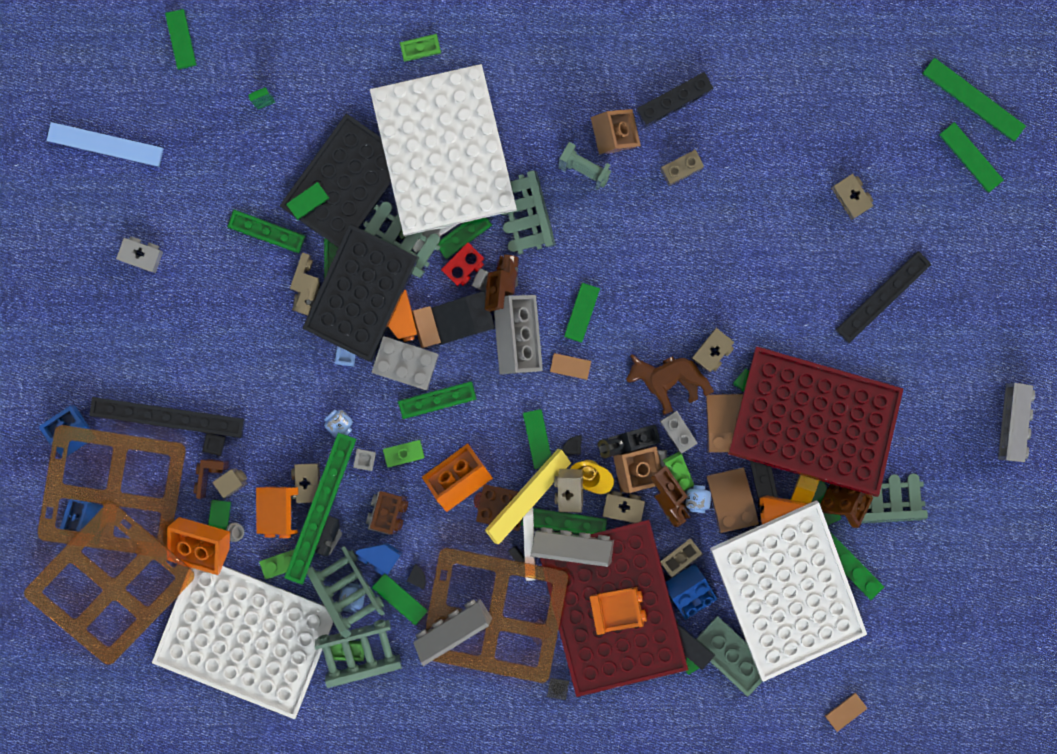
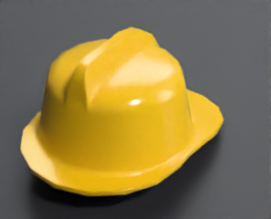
(595, 478)

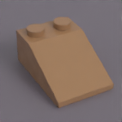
(721, 420)
(732, 500)

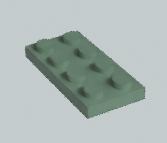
(731, 655)

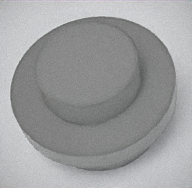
(236, 532)

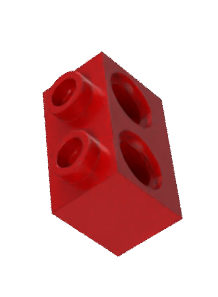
(459, 261)

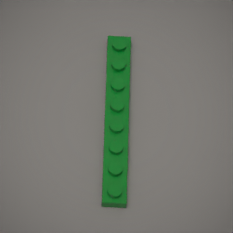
(320, 508)

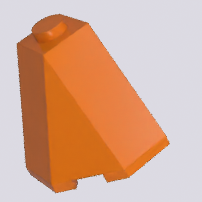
(776, 507)

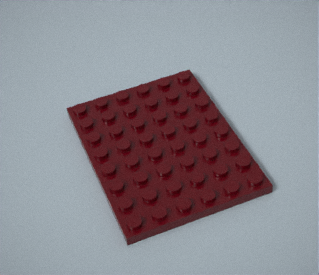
(816, 421)
(623, 654)

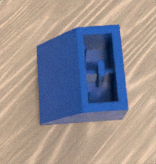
(68, 417)
(78, 514)
(382, 556)
(690, 591)

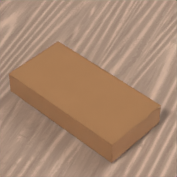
(426, 327)
(570, 366)
(846, 712)

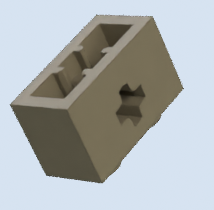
(682, 168)
(843, 190)
(703, 356)
(312, 473)
(573, 481)
(230, 482)
(612, 509)
(681, 558)

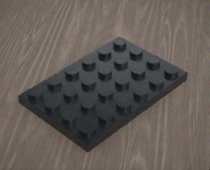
(351, 173)
(360, 292)

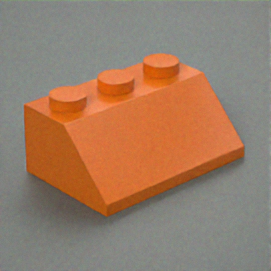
(457, 477)
(198, 544)

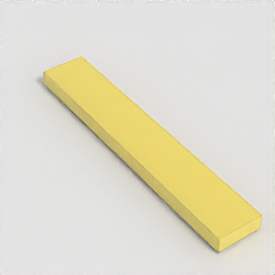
(527, 497)

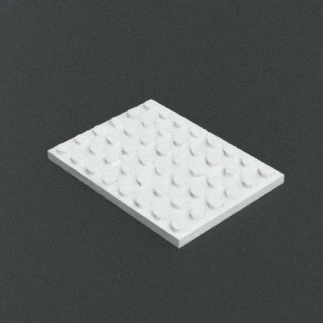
(443, 150)
(789, 590)
(245, 639)

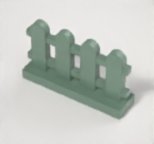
(532, 221)
(431, 243)
(896, 505)

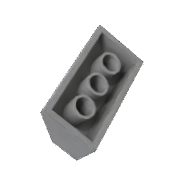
(518, 335)
(1015, 422)
(572, 548)
(452, 631)

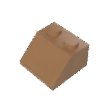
(615, 131)
(636, 468)

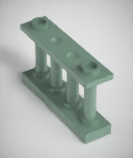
(571, 159)
(335, 608)
(357, 672)

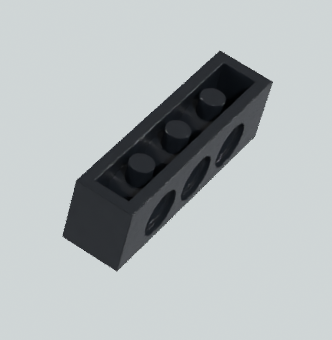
(674, 99)

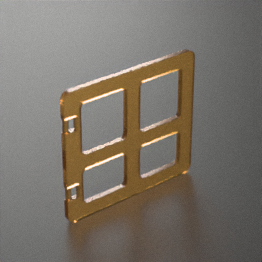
(120, 443)
(504, 569)
(113, 588)

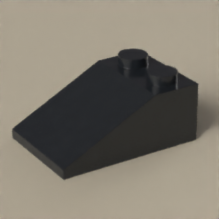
(462, 318)

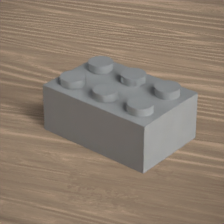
(405, 363)

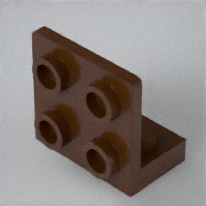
(202, 469)
(492, 502)
(846, 502)
(389, 513)

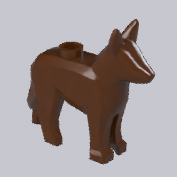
(664, 377)

